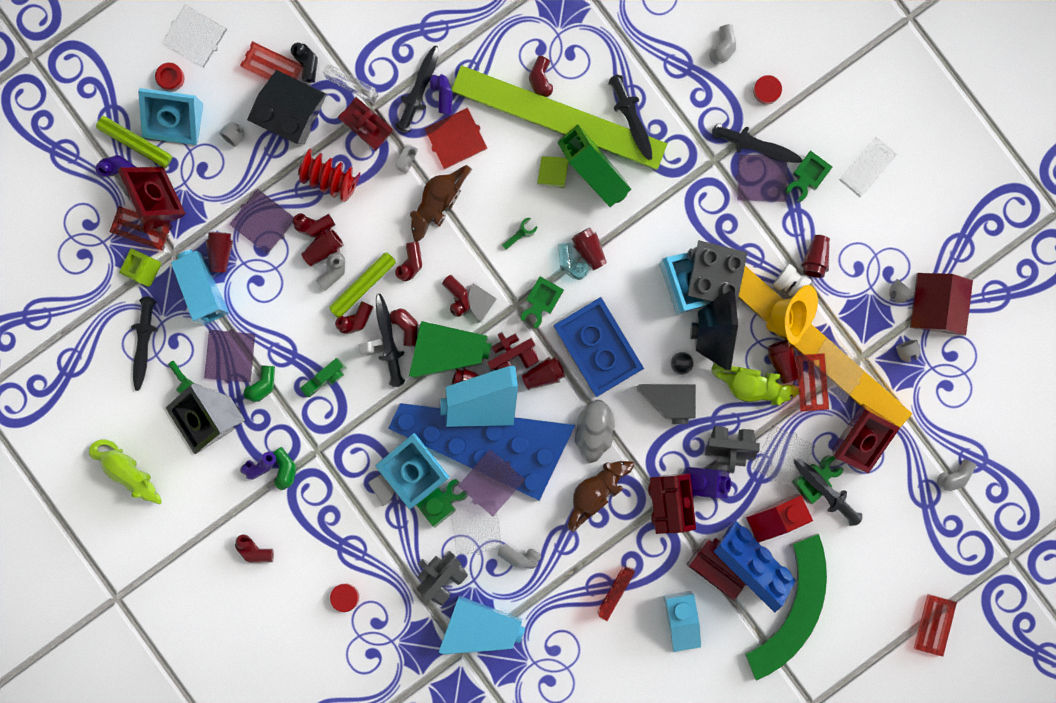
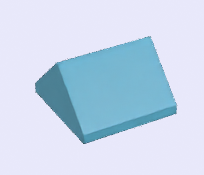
(170, 116)
(677, 276)
(412, 471)

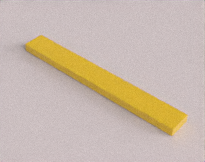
(761, 300)

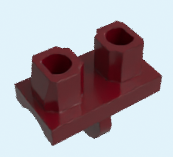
(365, 124)
(524, 351)

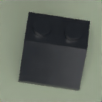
(287, 107)

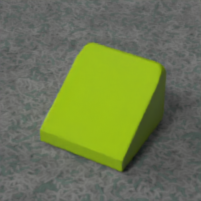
(553, 171)
(140, 267)

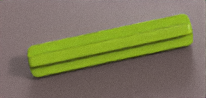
(134, 141)
(362, 284)

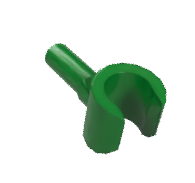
(519, 234)
(185, 382)

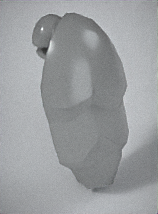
(594, 430)

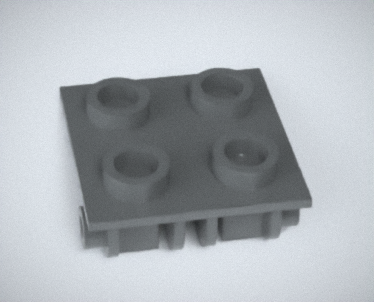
(715, 271)

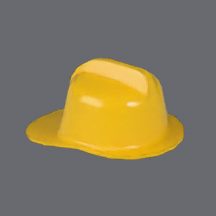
(794, 315)

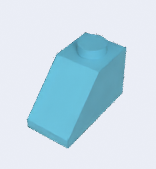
(683, 621)

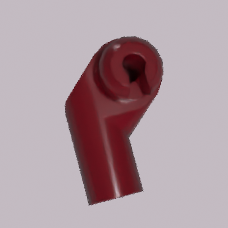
(538, 79)
(310, 226)
(412, 264)
(460, 295)
(354, 322)
(407, 323)
(250, 551)

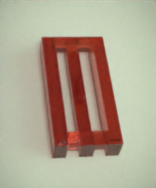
(250, 55)
(163, 236)
(823, 380)
(615, 592)
(930, 599)

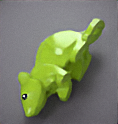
(750, 386)
(123, 470)

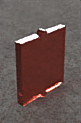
(455, 138)

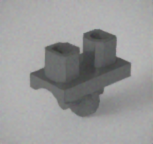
(732, 452)
(436, 575)

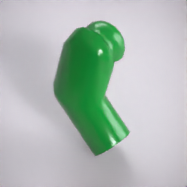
(263, 387)
(286, 471)

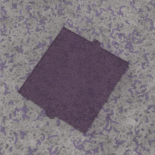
(761, 178)
(262, 221)
(229, 356)
(491, 482)

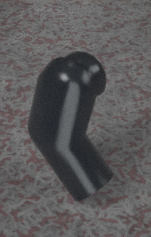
(307, 59)

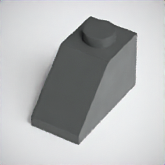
(671, 400)

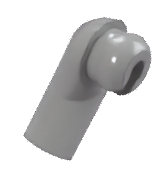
(726, 47)
(334, 271)
(959, 479)
(518, 560)

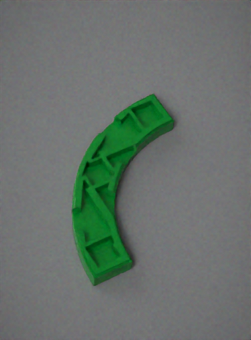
(803, 612)

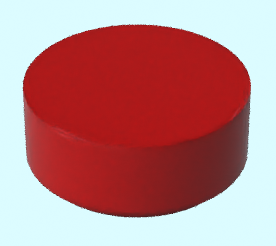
(169, 77)
(767, 89)
(344, 597)

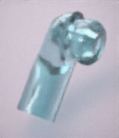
(570, 265)

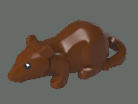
(437, 195)
(592, 493)

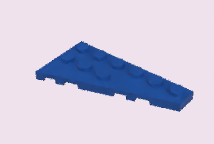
(528, 445)

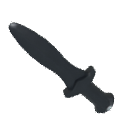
(414, 99)
(627, 107)
(746, 141)
(144, 331)
(390, 352)
(834, 498)

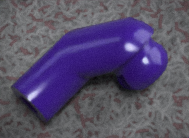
(445, 93)
(111, 165)
(263, 466)

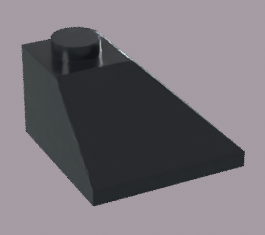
(717, 330)
(204, 416)

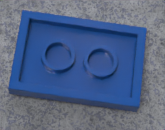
(598, 347)
(755, 566)

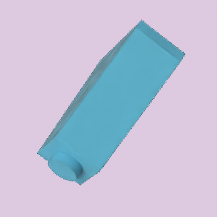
(199, 288)
(482, 400)
(480, 628)

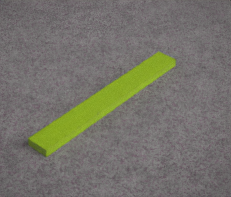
(553, 115)

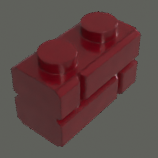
(672, 503)
(714, 570)

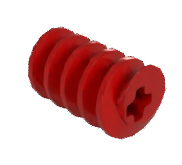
(327, 176)

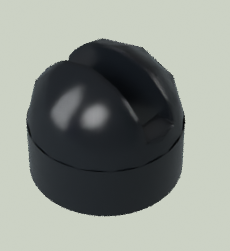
(681, 369)

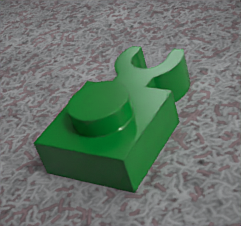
(809, 173)
(543, 298)
(330, 374)
(809, 493)
(438, 505)

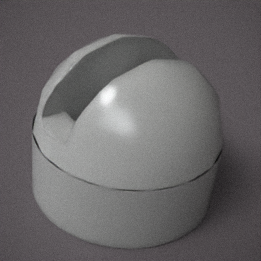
(232, 135)
(900, 292)
(908, 349)

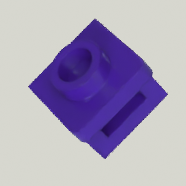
(709, 482)

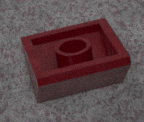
(151, 195)
(941, 303)
(865, 439)

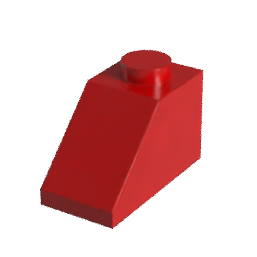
(779, 518)

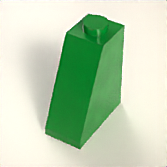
(594, 166)
(447, 349)

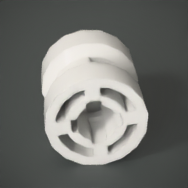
(787, 278)

